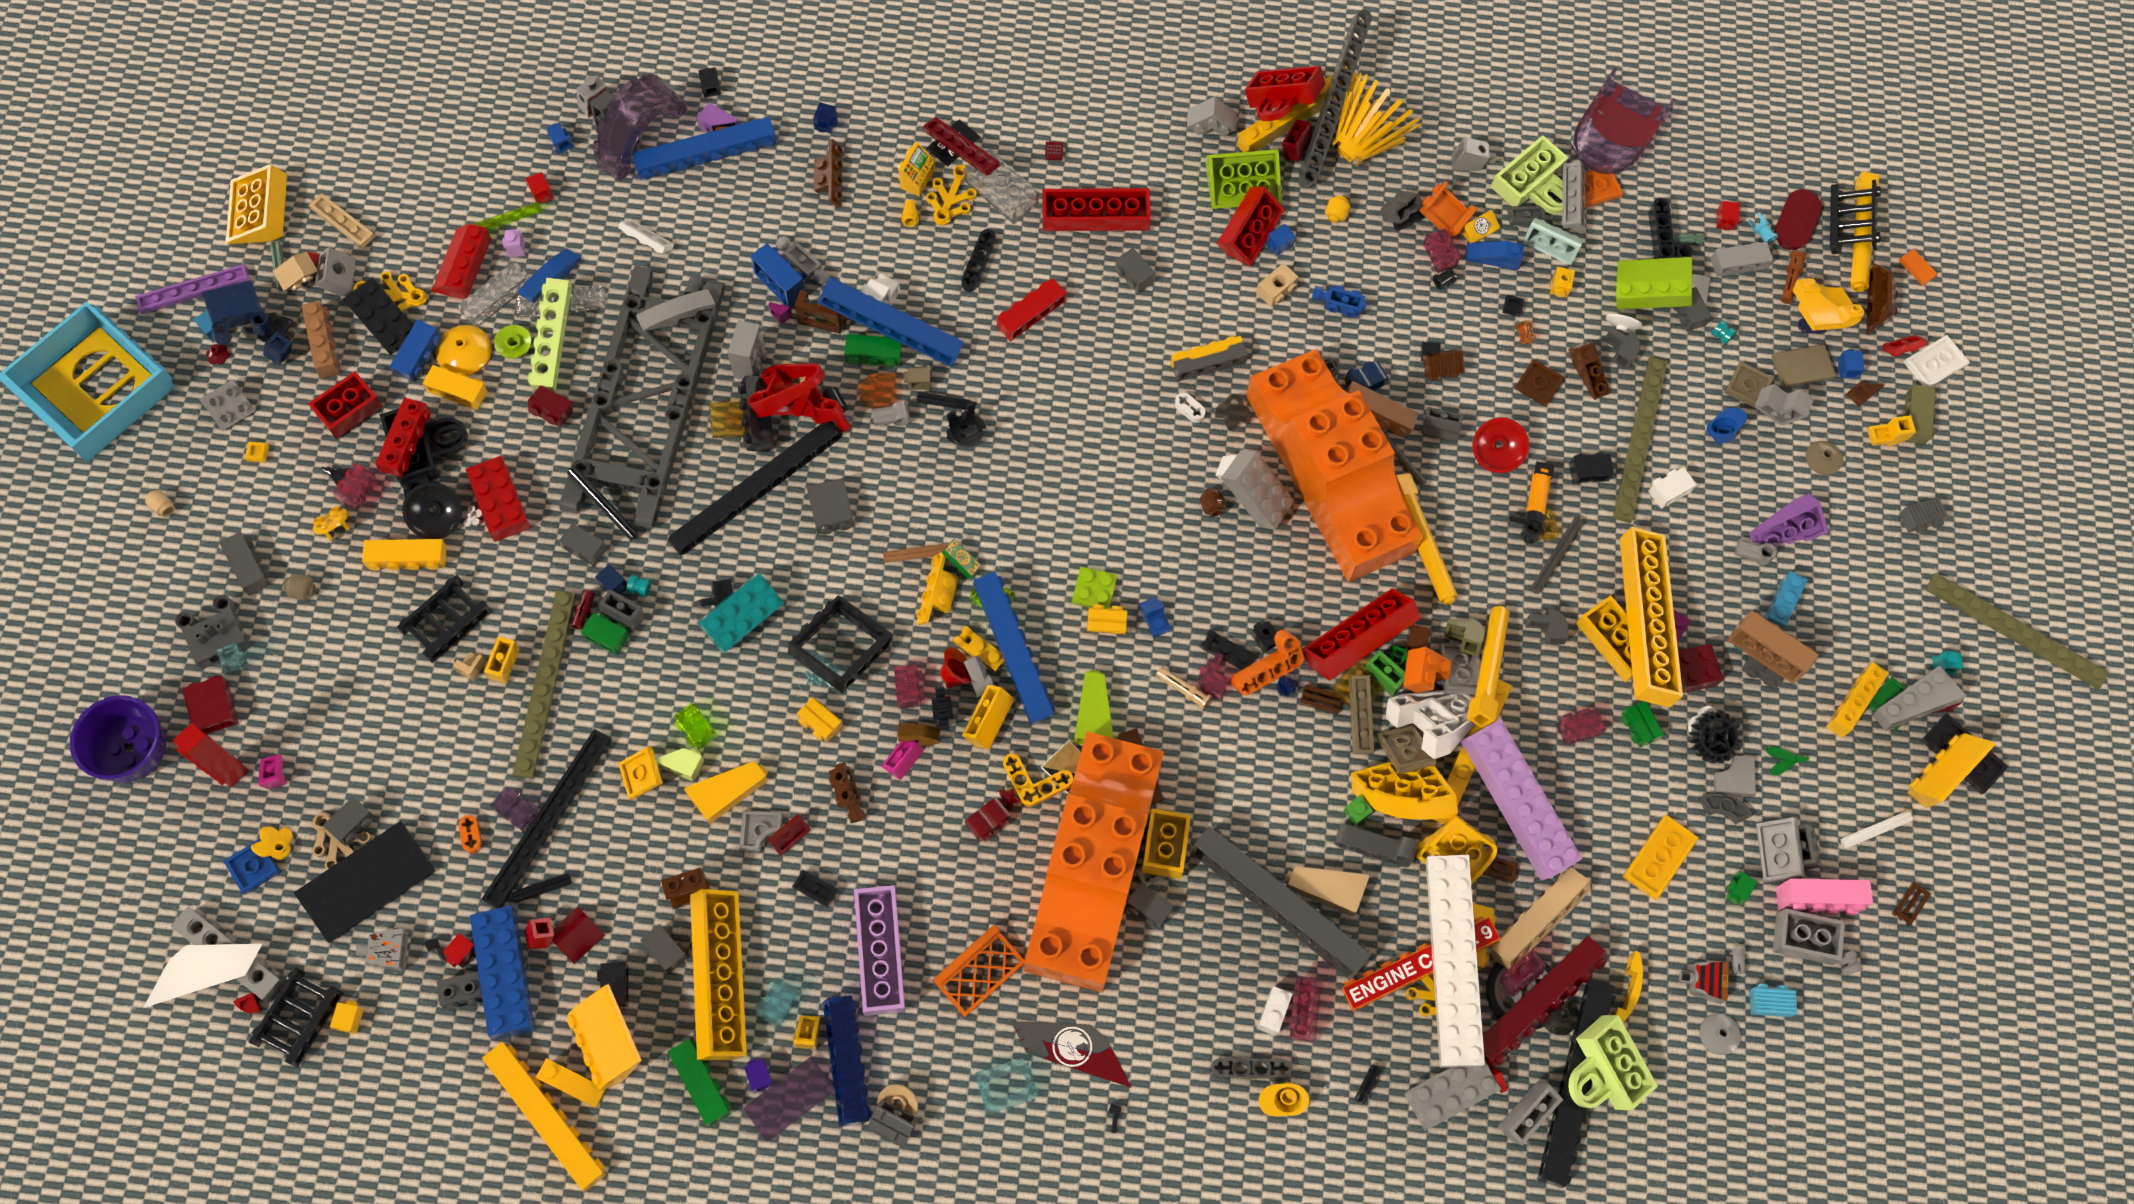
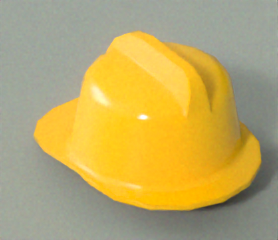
(1283, 1099)

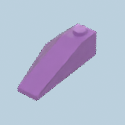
(1794, 522)

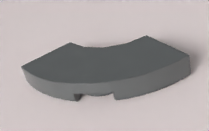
(1724, 805)

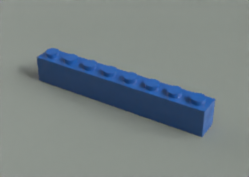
(704, 148)
(890, 321)
(1013, 648)

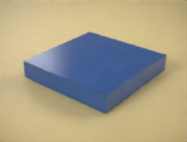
(250, 869)

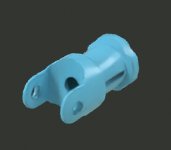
(1763, 229)

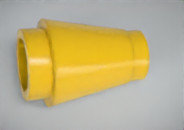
(909, 215)

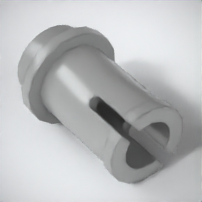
(1738, 960)

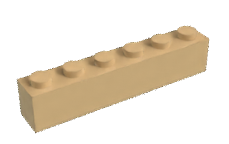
(1541, 918)

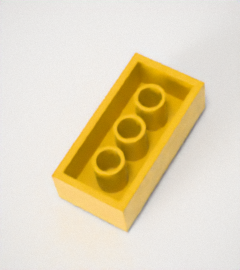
(1608, 631)

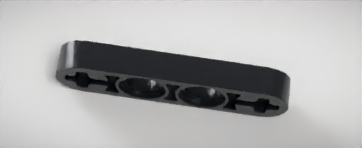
(978, 260)

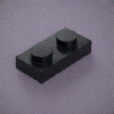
(815, 888)

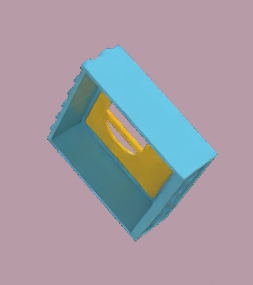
(51, 369)

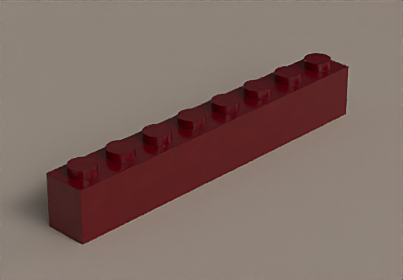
(1542, 1000)

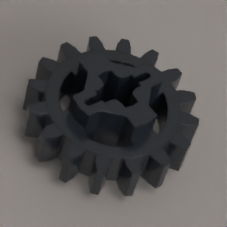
(942, 708)

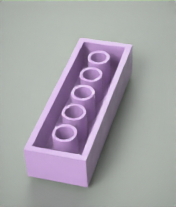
(879, 950)

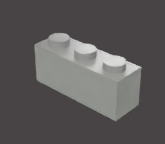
(1741, 259)
(1530, 1113)

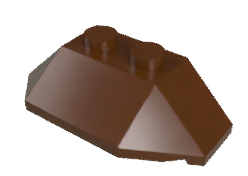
(1880, 298)

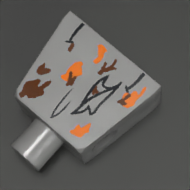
(385, 949)

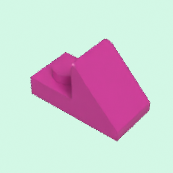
(271, 772)

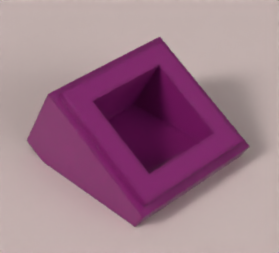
(780, 312)

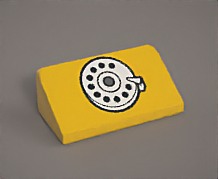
(1480, 227)

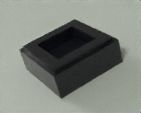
(1513, 306)

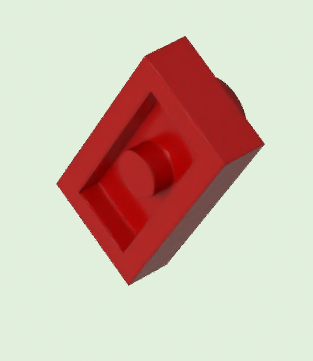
(1903, 345)

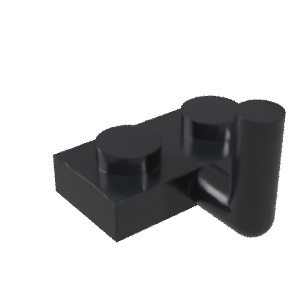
(720, 591)

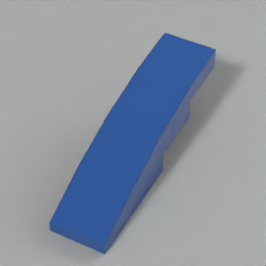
(555, 268)

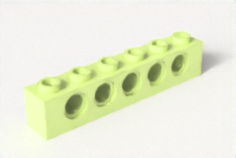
(552, 288)

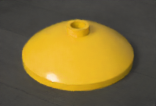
(468, 357)

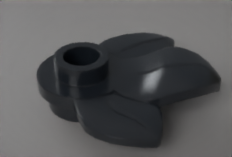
(278, 325)

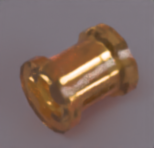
(1525, 332)

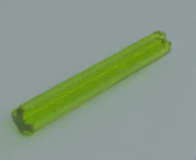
(510, 216)

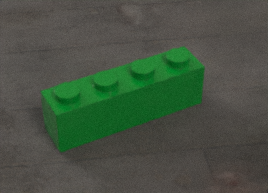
(699, 1083)

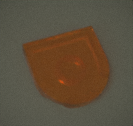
(878, 390)

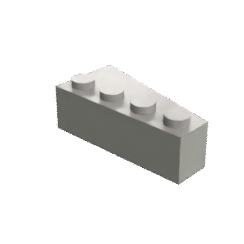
(1925, 696)

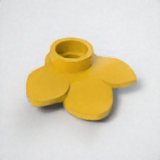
(271, 840)

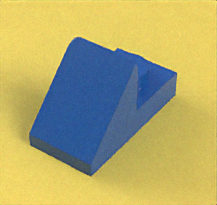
(1154, 616)

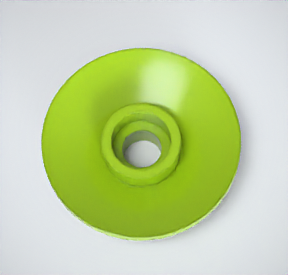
(510, 335)

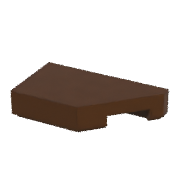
(1863, 391)

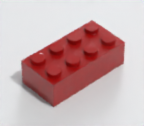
(498, 498)

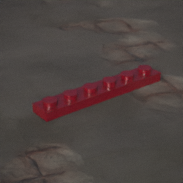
(961, 146)

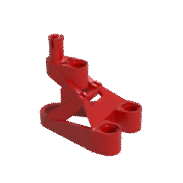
(806, 396)

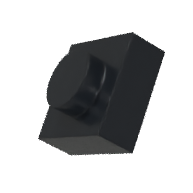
(1429, 348)

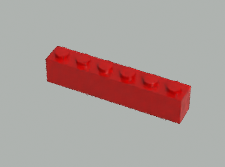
(209, 756)

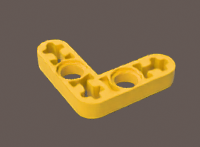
(1030, 788)

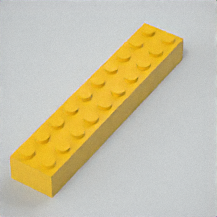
(1650, 617)

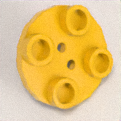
(333, 519)

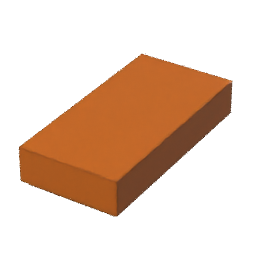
(1918, 267)

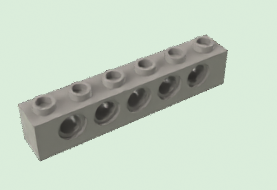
(186, 926)

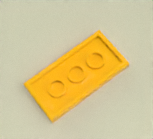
(1660, 857)

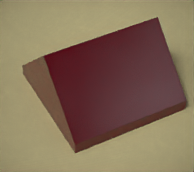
(576, 935)

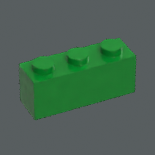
(872, 350)

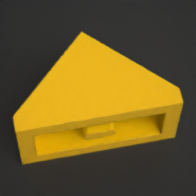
(807, 1032)

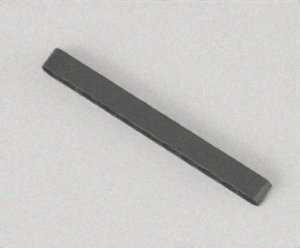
(1329, 104)

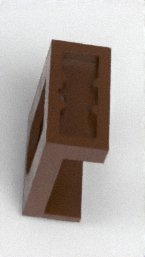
(803, 309)
(679, 889)

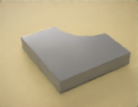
(1738, 778)
(758, 827)

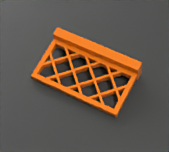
(966, 957)

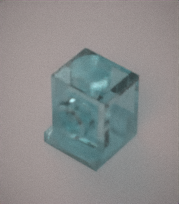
(234, 660)

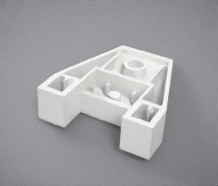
(1436, 714)

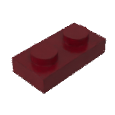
(789, 834)

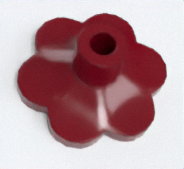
(217, 354)

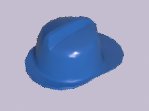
(1726, 425)

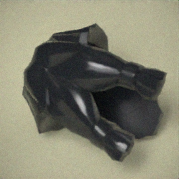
(972, 434)

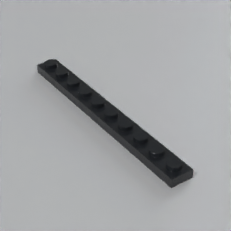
(546, 819)

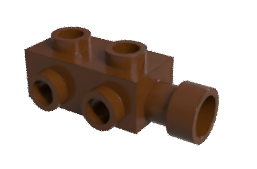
(845, 791)

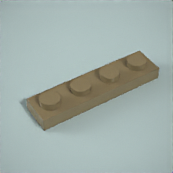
(1361, 714)

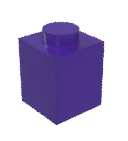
(758, 1075)

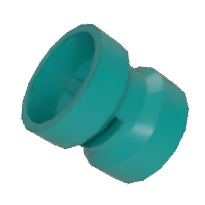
(1722, 331)
(638, 585)

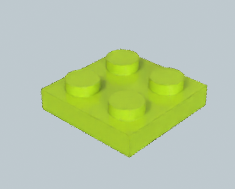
(1094, 588)

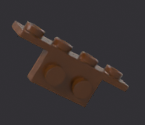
(829, 173)

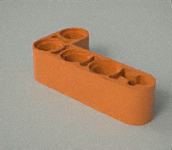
(1270, 668)

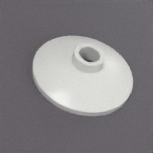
(1623, 322)

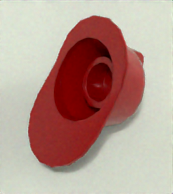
(953, 669)

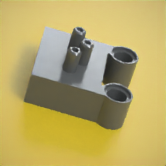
(213, 633)

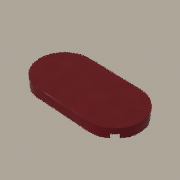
(1798, 219)

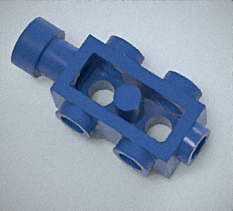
(1341, 300)

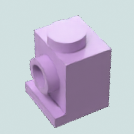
(514, 243)

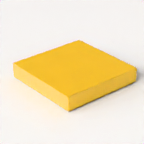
(640, 773)

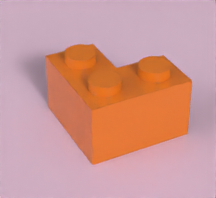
(1424, 669)

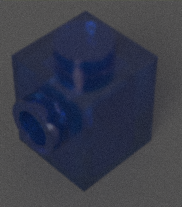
(825, 118)

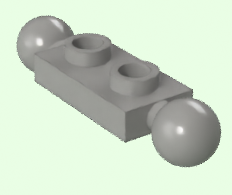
(802, 260)

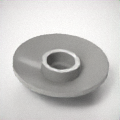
(1711, 1037)

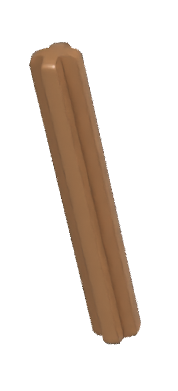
(913, 553)

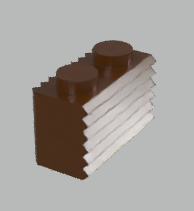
(1444, 364)

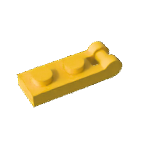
(989, 654)

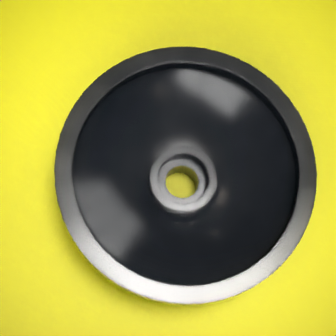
(422, 520)

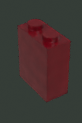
(210, 704)

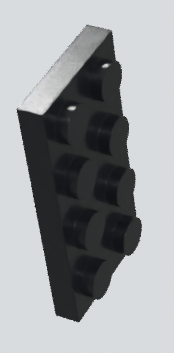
(379, 315)
(1984, 773)

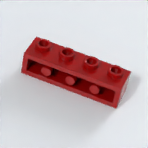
(403, 437)

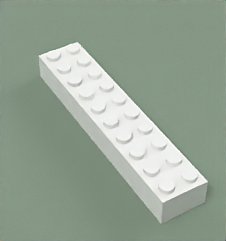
(1454, 961)

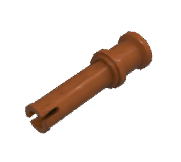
(1794, 269)

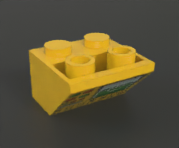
(916, 169)

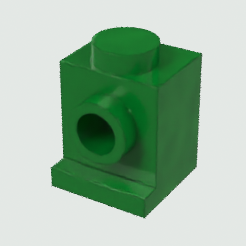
(1740, 888)

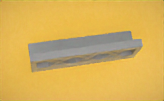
(1573, 196)

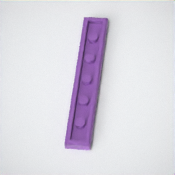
(190, 289)

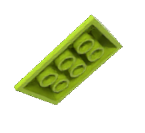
(1234, 174)
(1654, 283)

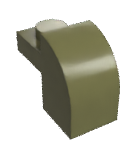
(1469, 633)

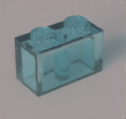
(777, 1002)

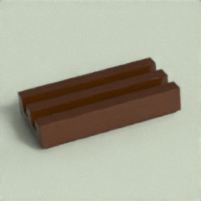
(1307, 688)
(1903, 915)

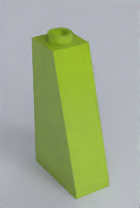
(1093, 708)

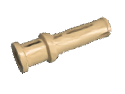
(1193, 691)

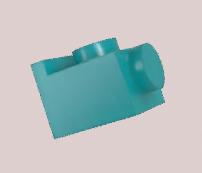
(1949, 661)

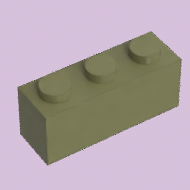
(1920, 405)

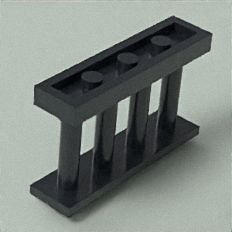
(1836, 211)
(449, 636)
(307, 1034)

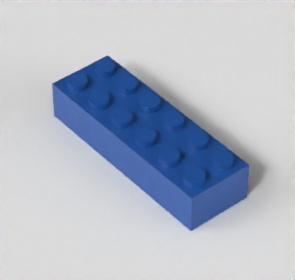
(502, 972)

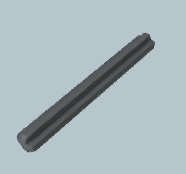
(1556, 555)

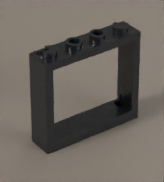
(858, 618)

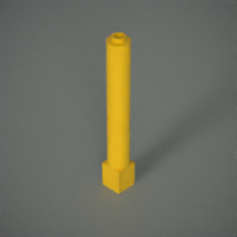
(1862, 251)
(1427, 548)
(1484, 706)

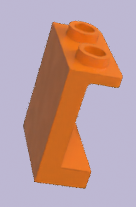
(1446, 210)

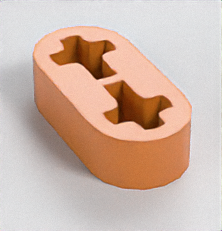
(465, 834)

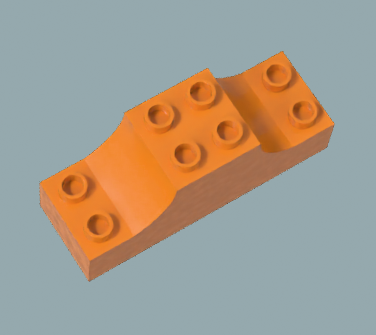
(1336, 463)
(1093, 862)

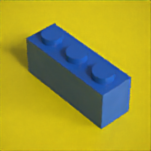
(416, 350)

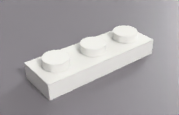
(646, 236)

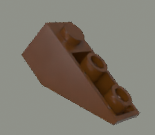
(1588, 365)

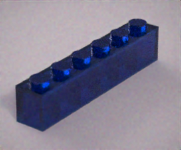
(846, 1061)

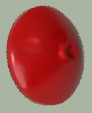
(1513, 449)

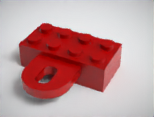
(1283, 90)

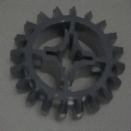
(1727, 727)

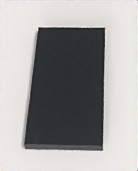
(364, 881)

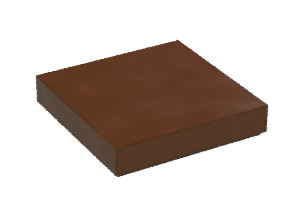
(1539, 383)

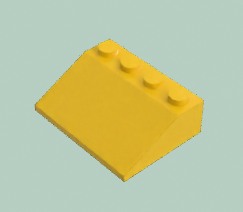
(257, 206)
(1949, 769)
(604, 1038)

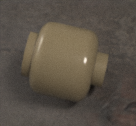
(299, 586)

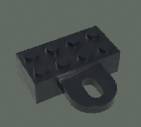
(429, 445)

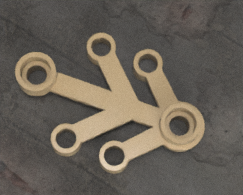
(334, 843)

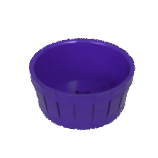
(106, 728)

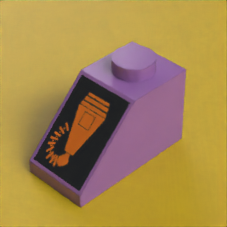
(714, 119)

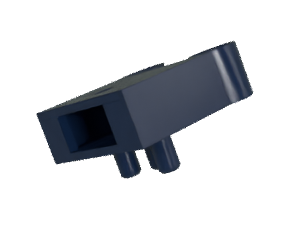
(234, 307)

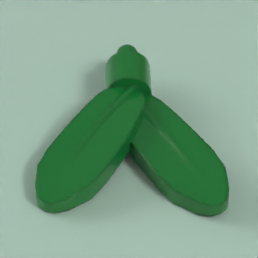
(1788, 760)

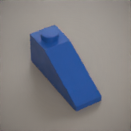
(1499, 253)

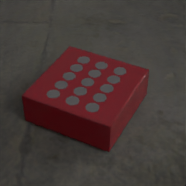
(1054, 151)

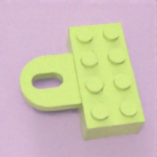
(1533, 176)
(1612, 1066)

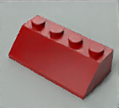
(1251, 225)
(462, 261)

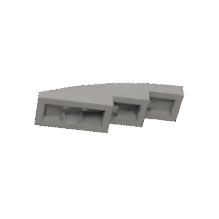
(675, 309)

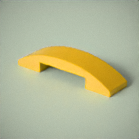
(1635, 969)

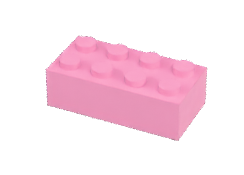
(1825, 896)

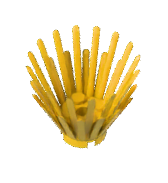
(1354, 133)

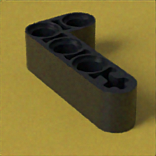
(1661, 229)

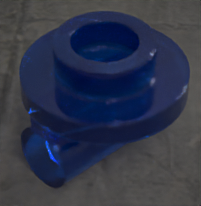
(1286, 686)

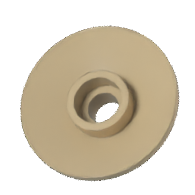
(897, 1091)

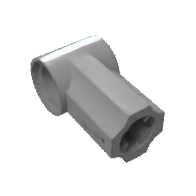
(896, 414)
(1754, 551)
(978, 675)

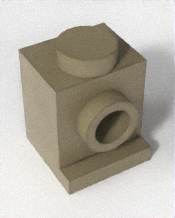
(918, 378)

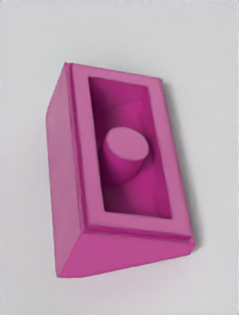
(902, 758)

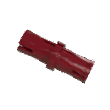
(583, 609)

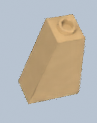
(1329, 887)

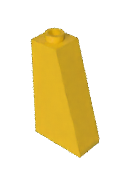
(726, 790)

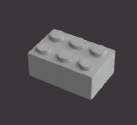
(747, 350)
(1808, 936)

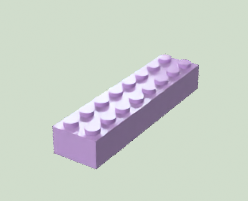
(1521, 800)

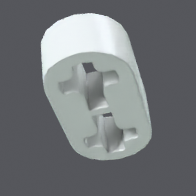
(1190, 407)

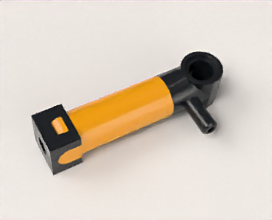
(1537, 501)

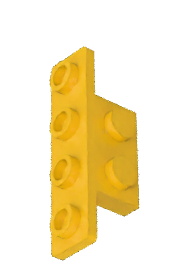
(939, 590)

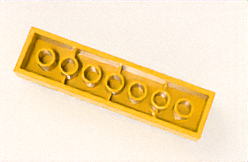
(718, 975)

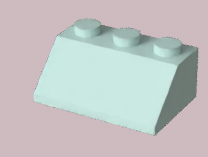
(1553, 241)

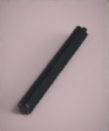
(602, 503)

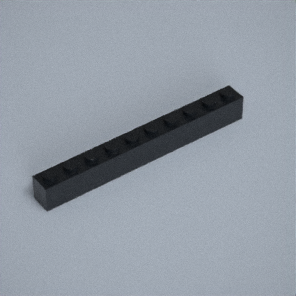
(1568, 1116)

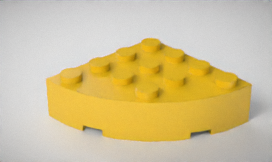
(1409, 795)

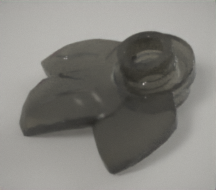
(1233, 414)

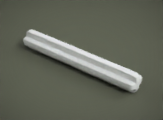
(1876, 829)

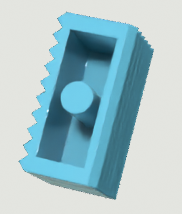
(1773, 1001)

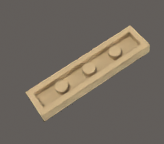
(341, 221)

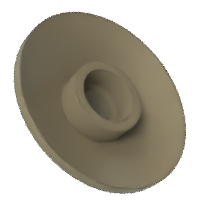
(1819, 462)

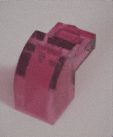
(1210, 680)

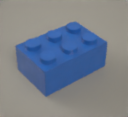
(777, 274)

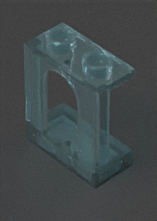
(1024, 1096)

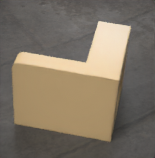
(470, 666)

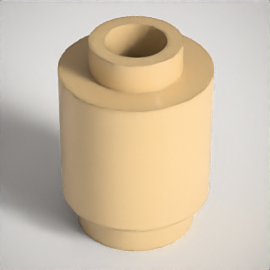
(160, 503)

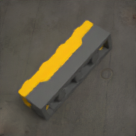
(1208, 358)

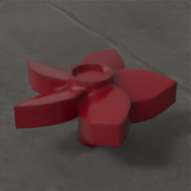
(1008, 798)

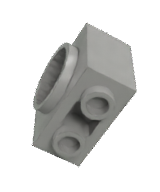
(335, 272)

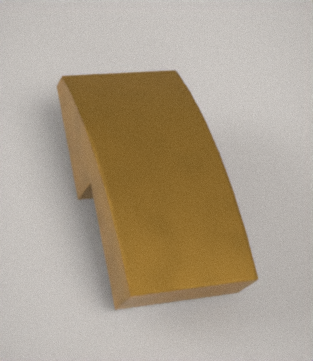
(923, 733)

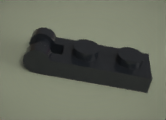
(1232, 652)

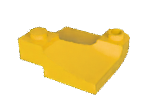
(1826, 306)
(1459, 838)

